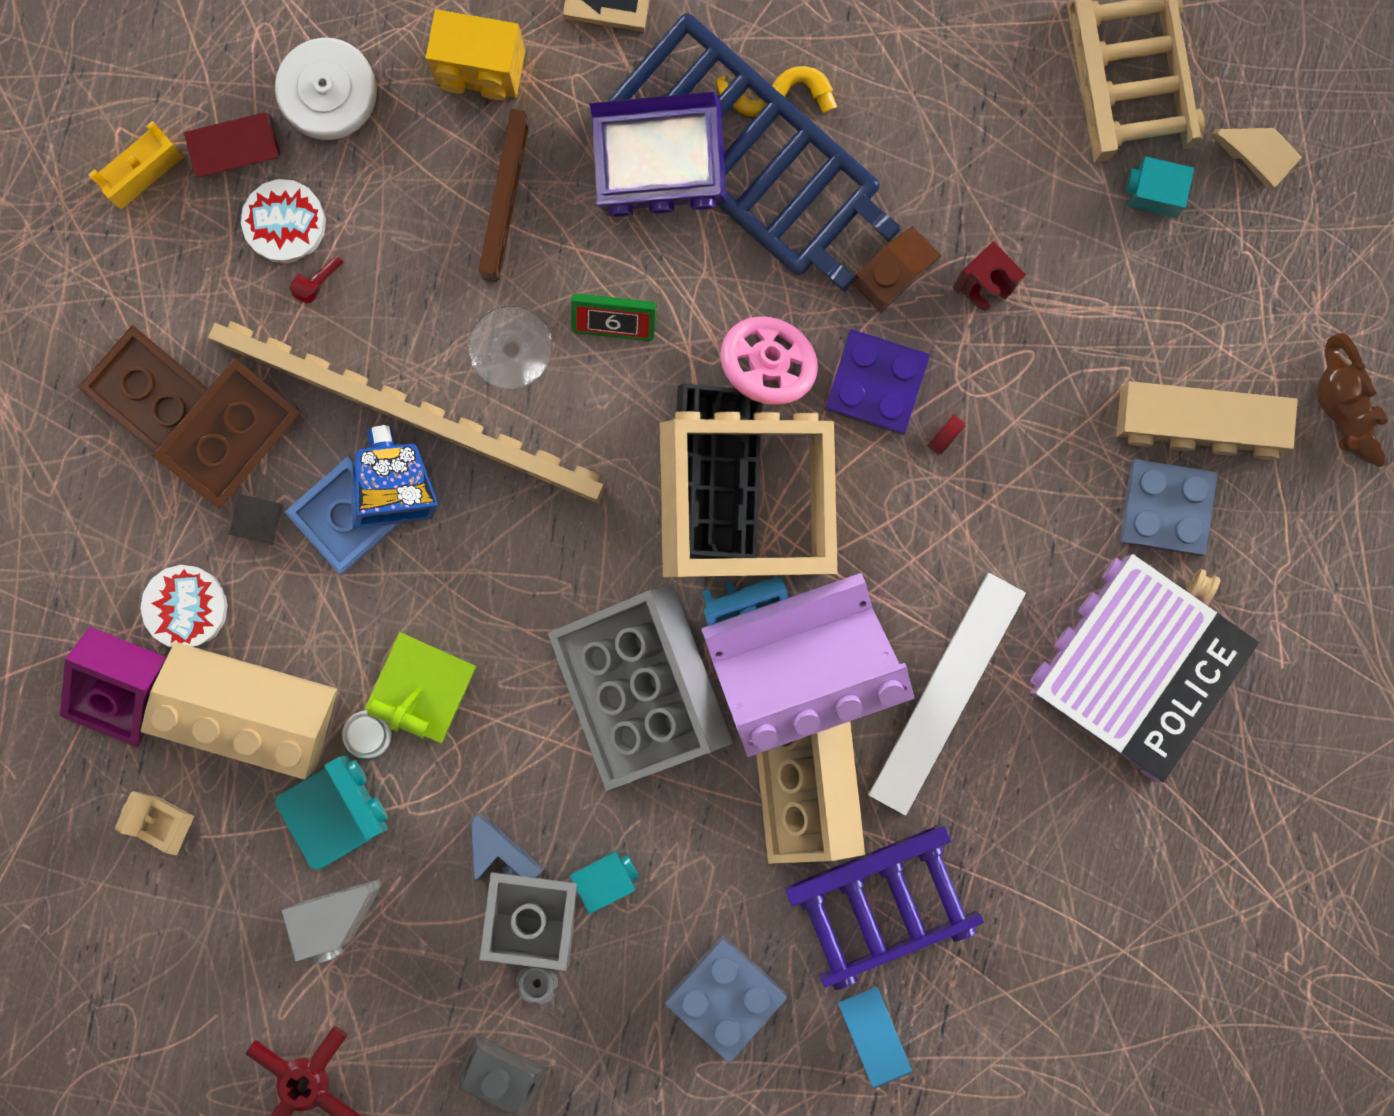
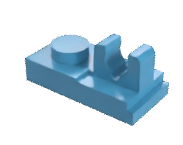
(748, 599)

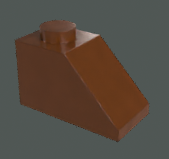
(895, 269)

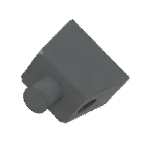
(500, 1076)

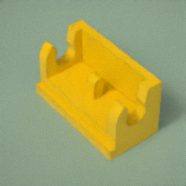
(137, 167)

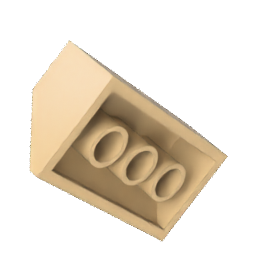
(240, 711)
(811, 798)

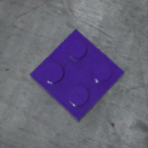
(877, 382)

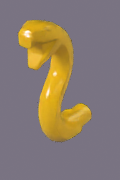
(811, 77)

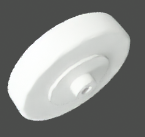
(325, 88)

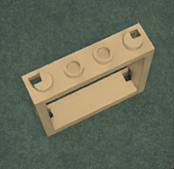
(676, 503)

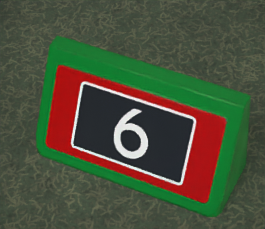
(613, 317)

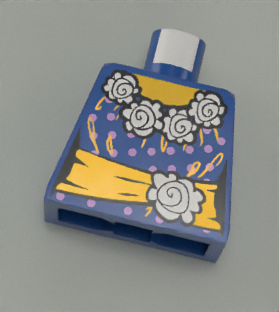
(389, 483)

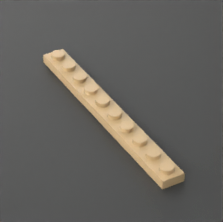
(392, 404)

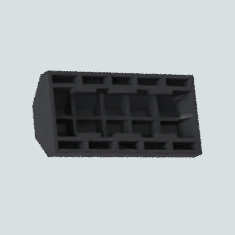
(721, 476)

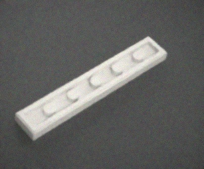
(946, 694)

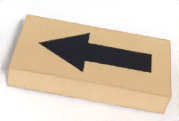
(610, 13)

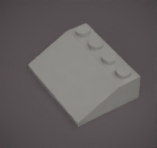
(639, 687)

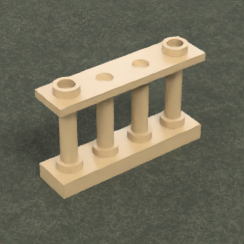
(1102, 94)

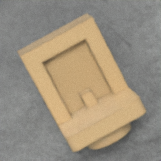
(154, 822)

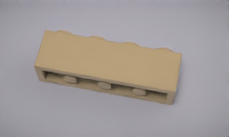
(1206, 418)

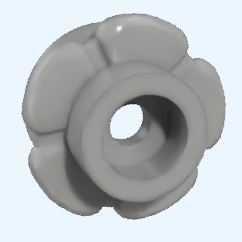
(540, 994)

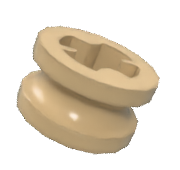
(1203, 587)

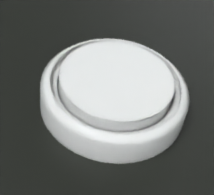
(366, 735)

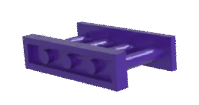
(889, 864)

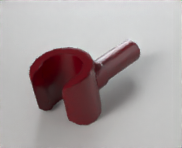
(308, 289)

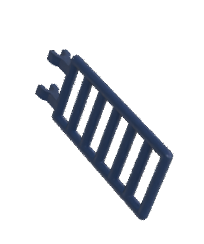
(807, 133)

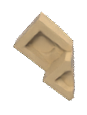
(1261, 150)

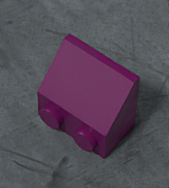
(109, 685)

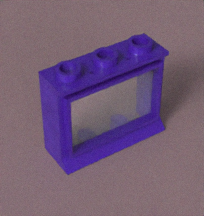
(659, 153)

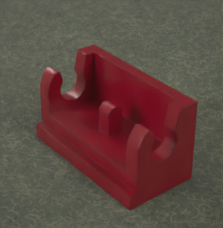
(232, 144)
(991, 271)

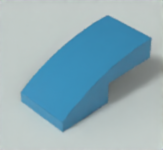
(875, 1037)

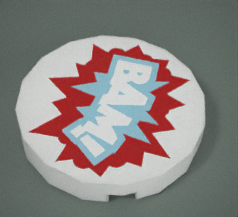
(283, 221)
(184, 606)

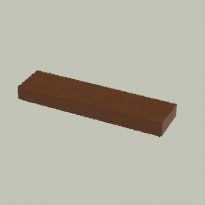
(504, 196)

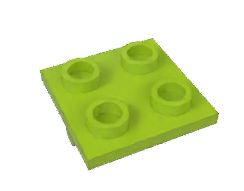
(419, 688)

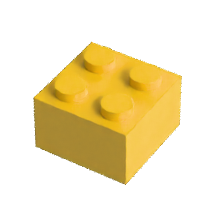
(475, 54)

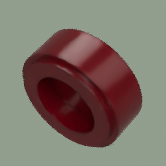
(946, 435)

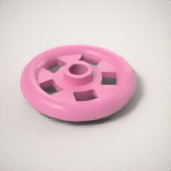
(762, 369)

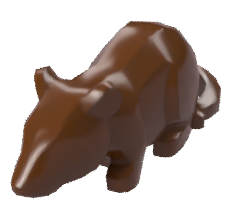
(1345, 398)

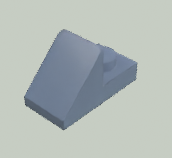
(491, 843)

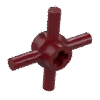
(312, 1069)

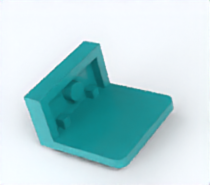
(332, 812)

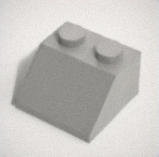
(529, 921)
(328, 922)

